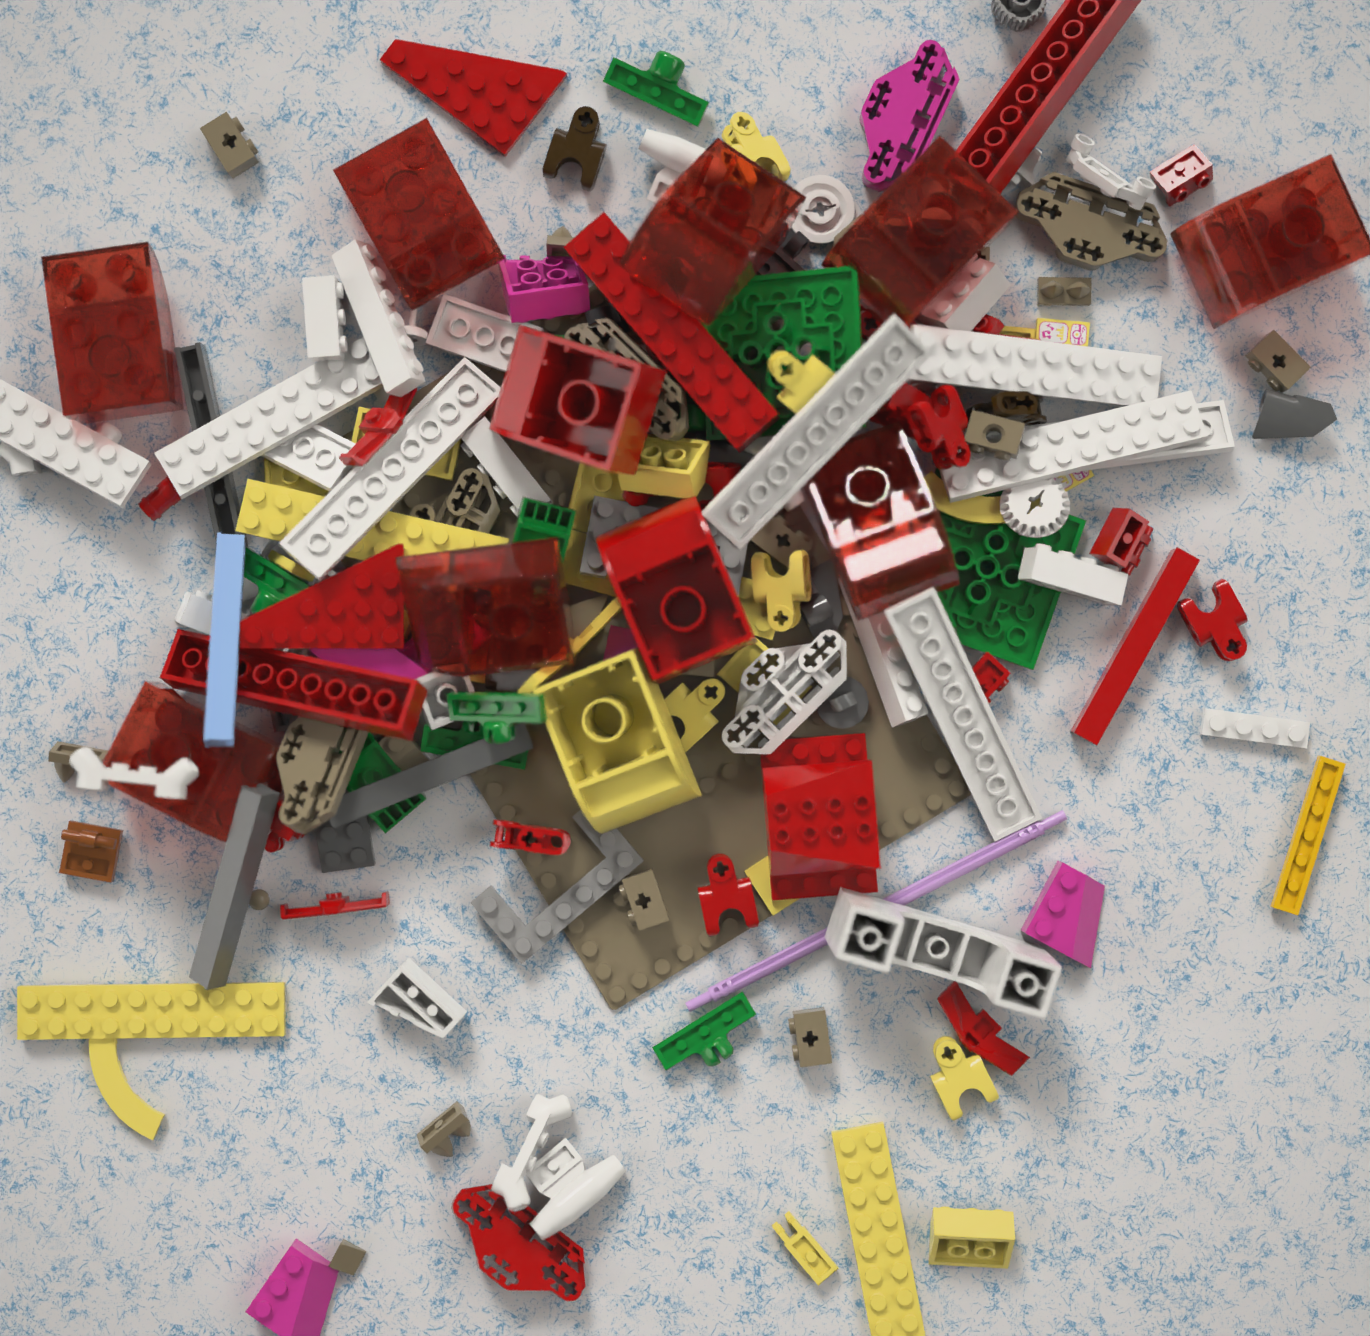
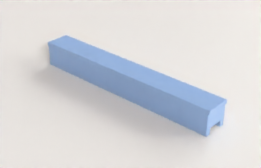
(225, 641)

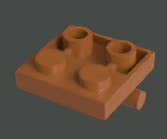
(90, 851)

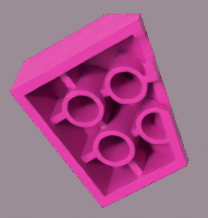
(543, 288)
(1067, 913)
(296, 1293)

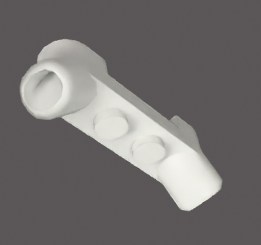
(23, 465)
(170, 784)
(510, 1180)

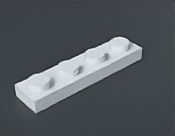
(1254, 728)

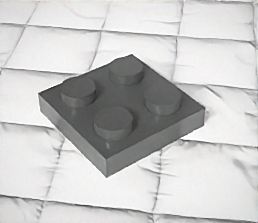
(345, 846)

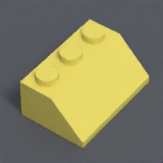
(669, 468)
(971, 1237)

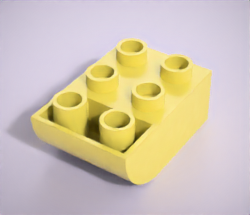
(617, 742)

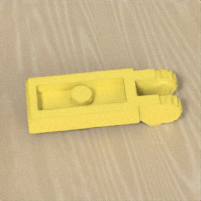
(806, 1250)

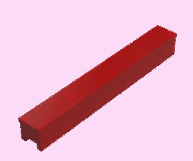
(1135, 645)

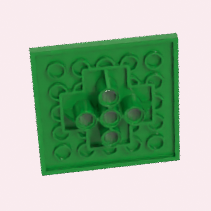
(815, 308)
(1009, 617)

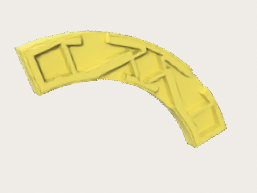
(972, 510)
(580, 642)
(118, 1093)

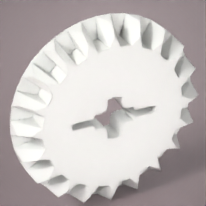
(829, 193)
(1041, 520)

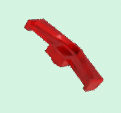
(378, 428)
(334, 904)
(979, 1031)

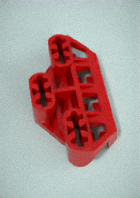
(513, 1246)

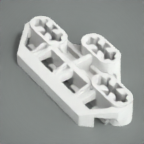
(781, 687)

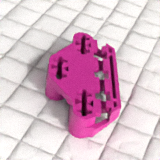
(898, 120)

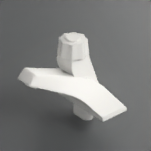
(1025, 172)

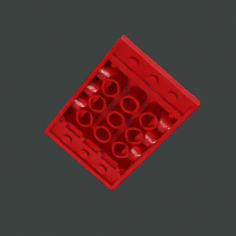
(820, 817)

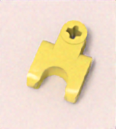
(761, 150)
(800, 380)
(782, 592)
(695, 709)
(959, 1075)

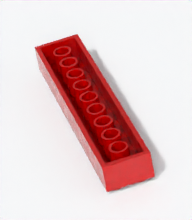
(1042, 86)
(674, 338)
(304, 686)

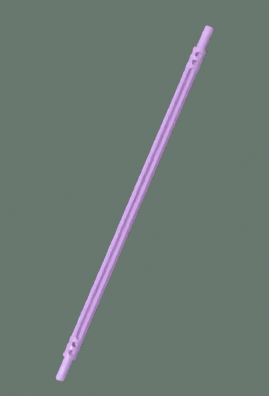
(900, 897)

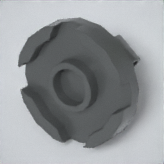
(845, 705)

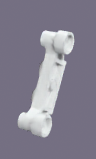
(1104, 178)

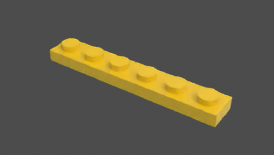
(1308, 835)

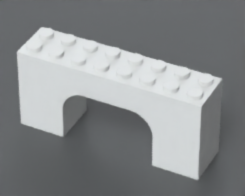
(885, 932)

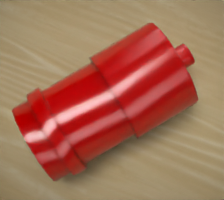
(160, 499)

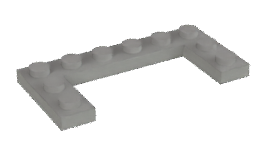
(612, 513)
(527, 939)

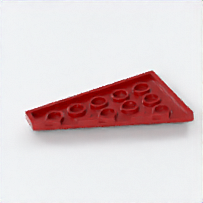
(482, 92)
(346, 611)

